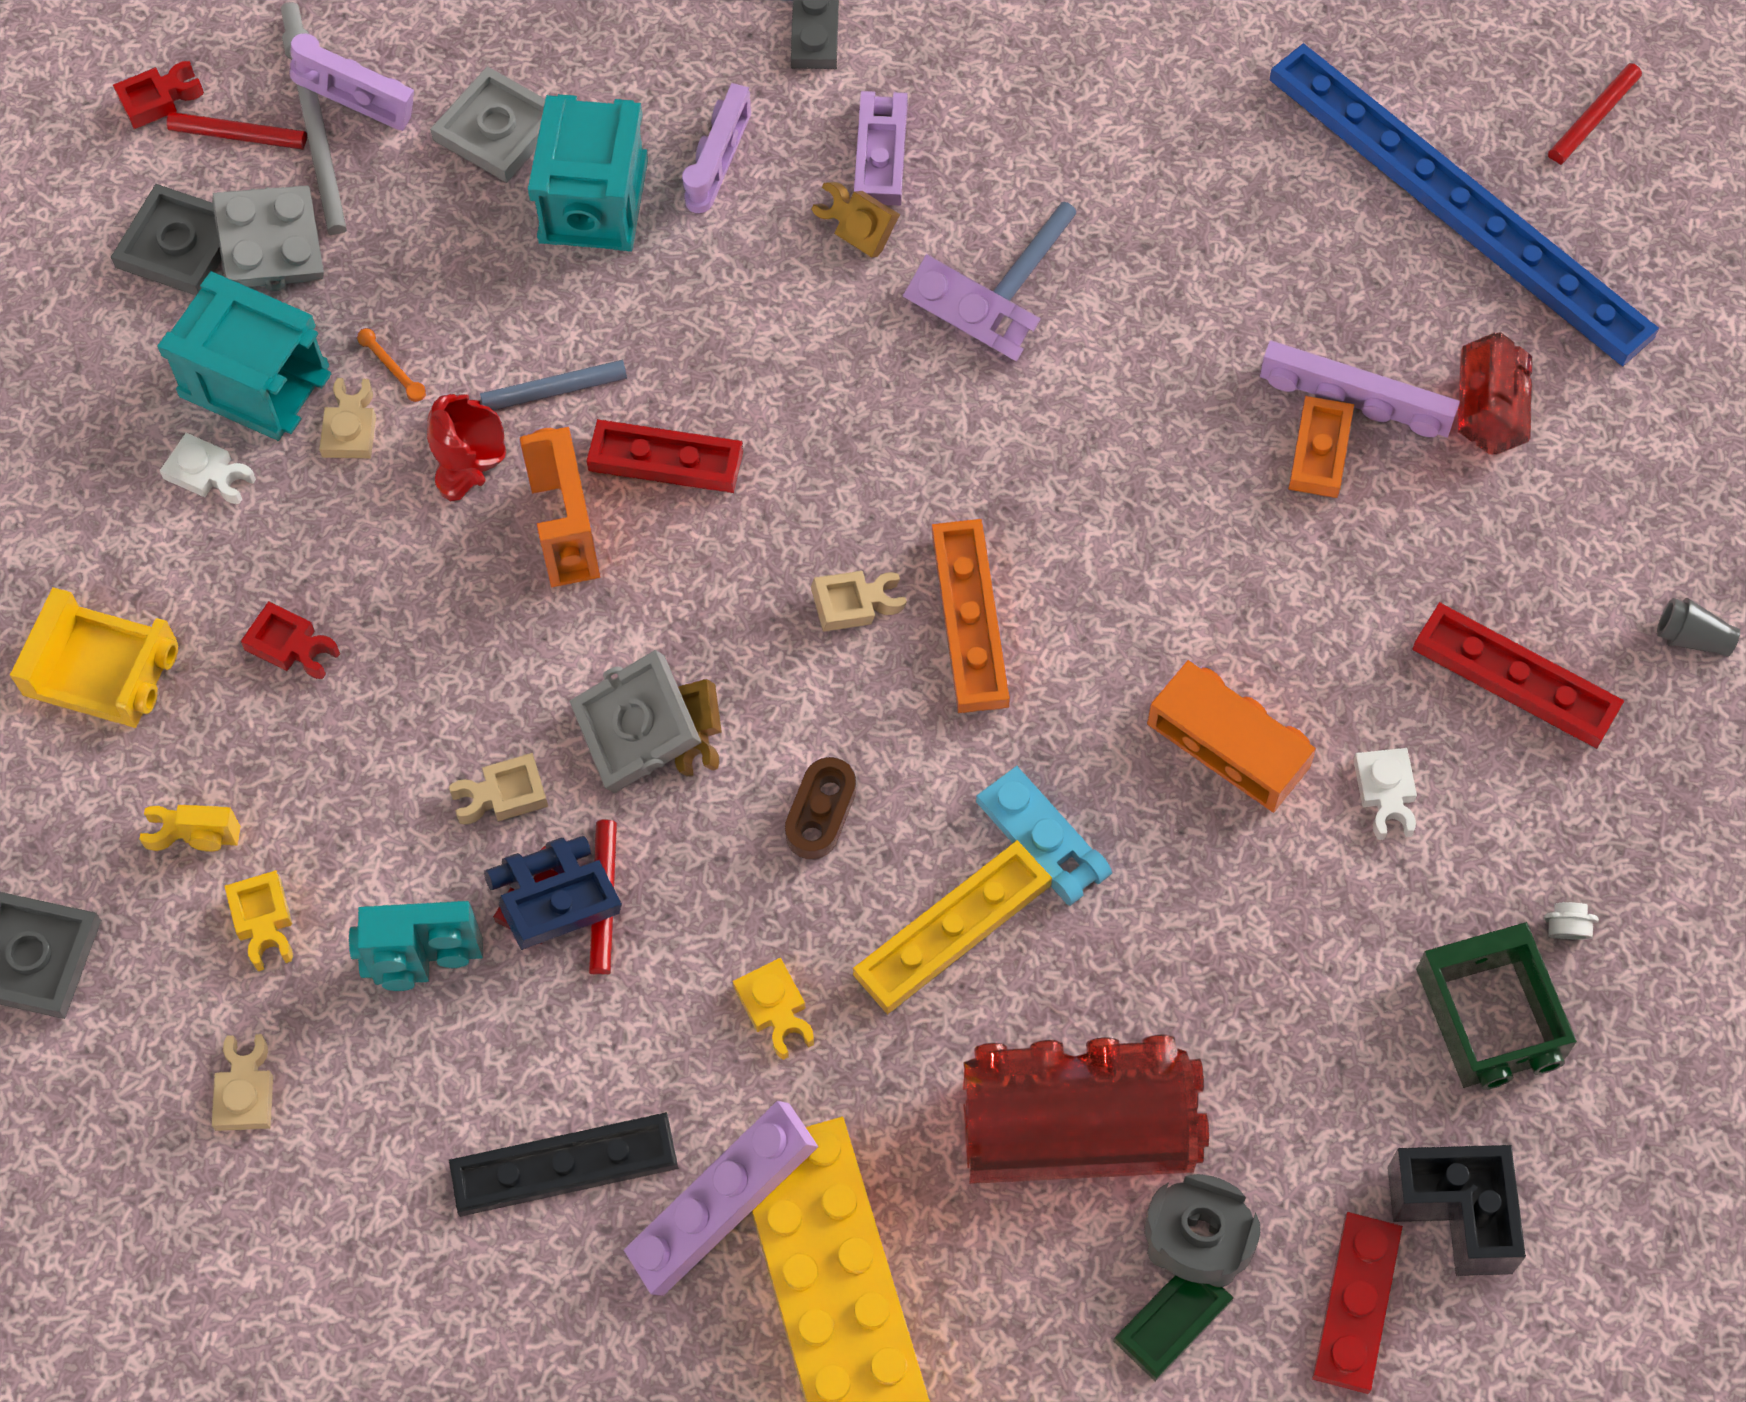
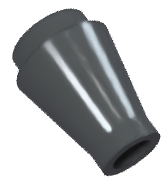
(1694, 627)

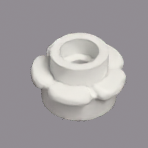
(1570, 921)

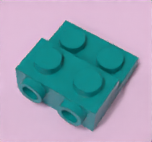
(402, 939)

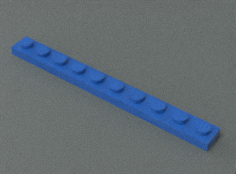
(1464, 205)

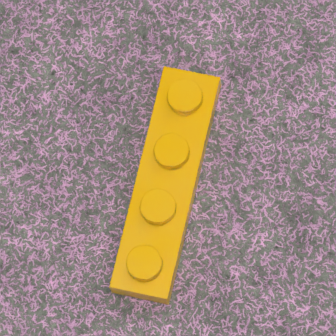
(952, 927)

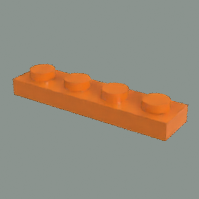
(970, 616)

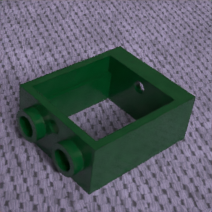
(1482, 953)

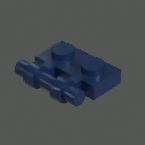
(558, 903)

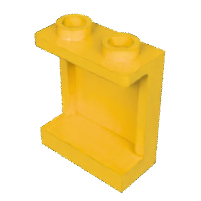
(93, 661)

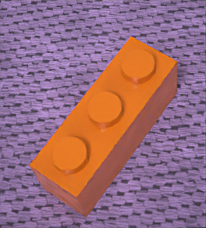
(1231, 735)

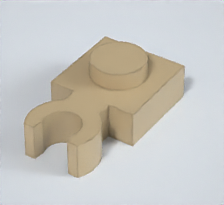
(351, 426)
(850, 602)
(509, 789)
(244, 1095)

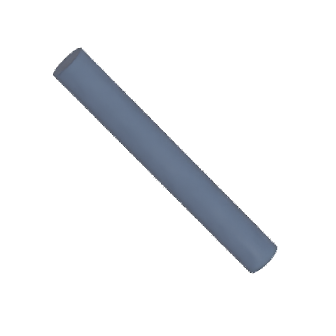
(1035, 251)
(554, 385)

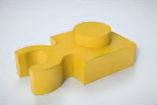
(258, 912)
(772, 1001)

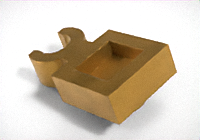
(862, 218)
(703, 708)

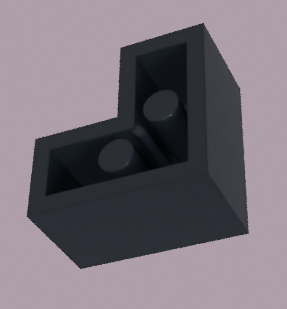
(1470, 1189)

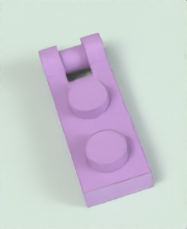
(350, 83)
(881, 146)
(716, 151)
(969, 306)

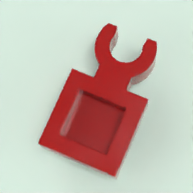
(152, 96)
(286, 637)

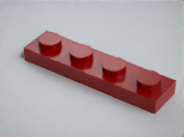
(1518, 675)

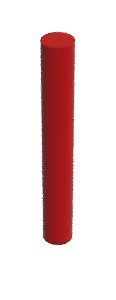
(1595, 113)
(236, 130)
(602, 931)

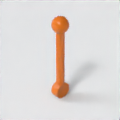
(414, 390)

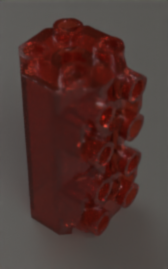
(1084, 1114)

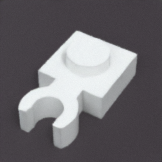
(201, 466)
(1387, 782)

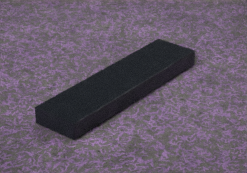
(563, 1164)

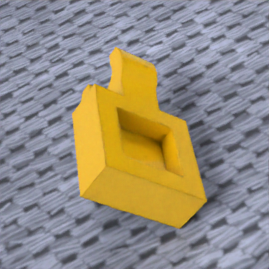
(200, 826)

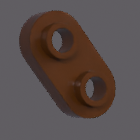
(818, 810)

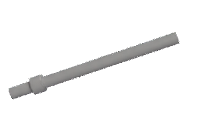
(315, 131)

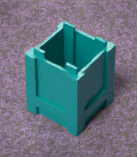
(588, 173)
(245, 356)

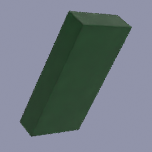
(1171, 1323)

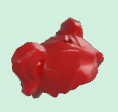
(465, 442)

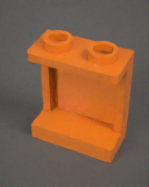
(568, 540)

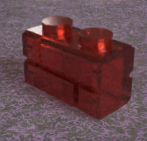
(1495, 393)

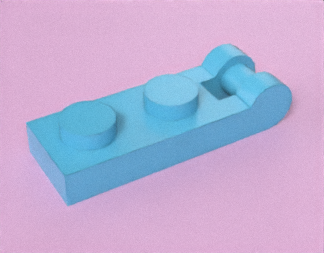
(1032, 820)

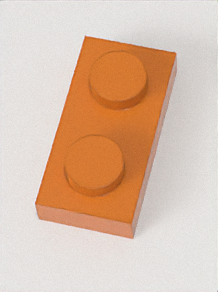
(1321, 447)

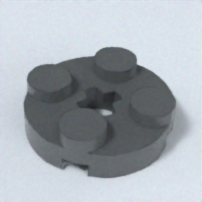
(1195, 1257)

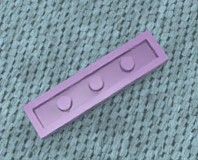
(1375, 395)
(720, 1198)

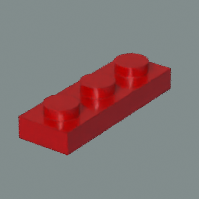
(665, 456)
(1357, 1303)

